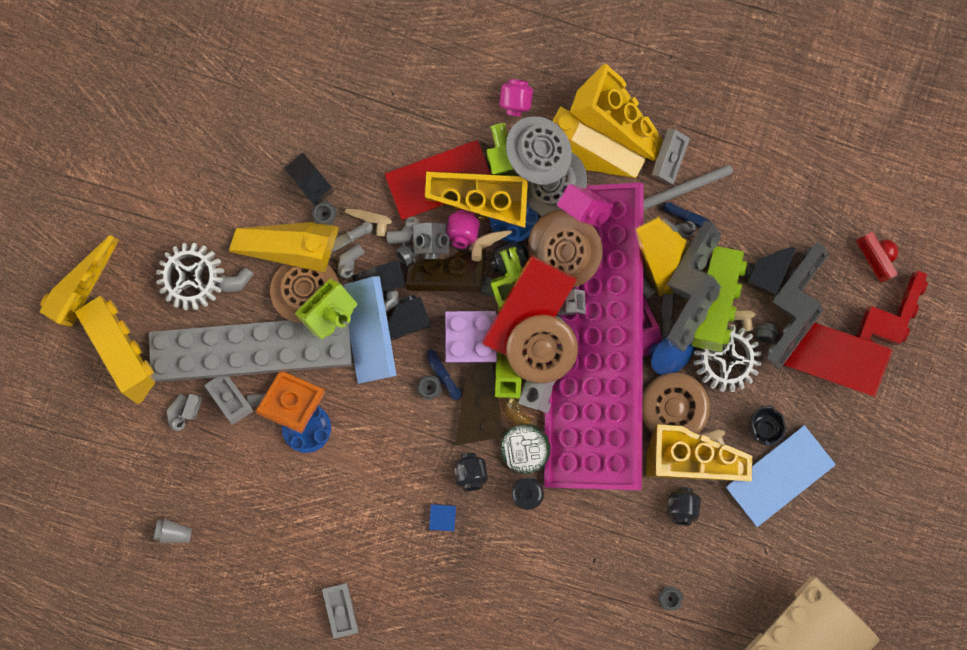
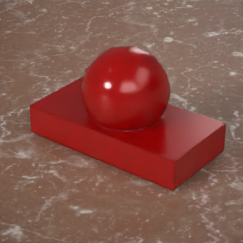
(879, 255)

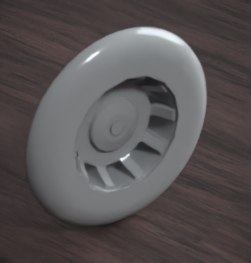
(546, 143)
(540, 202)

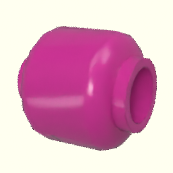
(516, 97)
(462, 228)

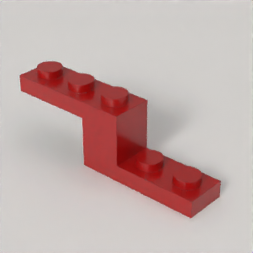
(893, 327)

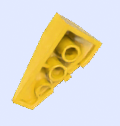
(611, 111)
(597, 150)
(295, 244)
(661, 252)
(76, 287)
(686, 455)

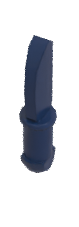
(684, 214)
(442, 373)

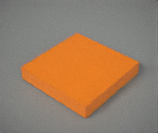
(290, 401)

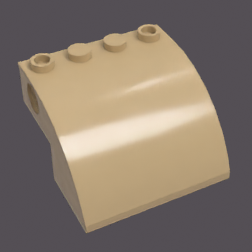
(816, 622)

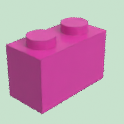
(585, 205)

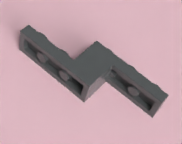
(694, 286)
(797, 305)

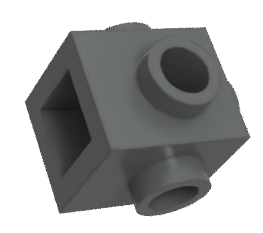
(430, 240)

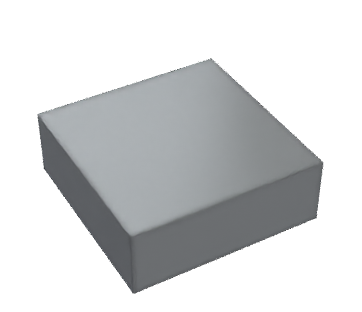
(192, 407)

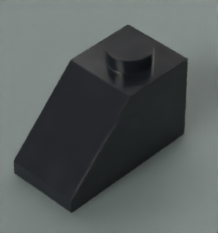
(309, 179)
(769, 271)
(390, 276)
(408, 318)

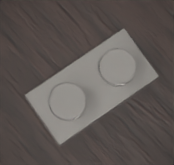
(670, 156)
(228, 399)
(340, 610)

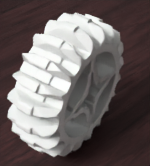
(182, 284)
(724, 369)

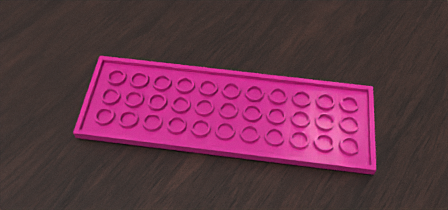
(599, 402)

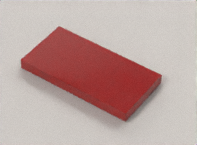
(409, 182)
(537, 292)
(841, 359)

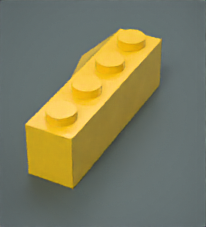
(487, 195)
(116, 348)

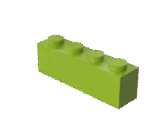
(726, 268)

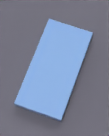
(370, 332)
(781, 475)

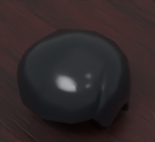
(767, 425)

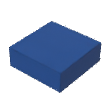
(442, 517)

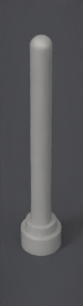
(687, 186)

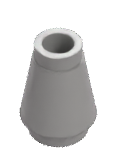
(171, 532)

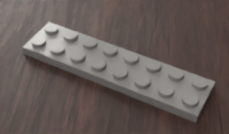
(245, 350)

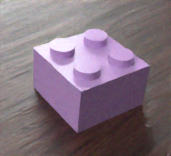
(465, 336)

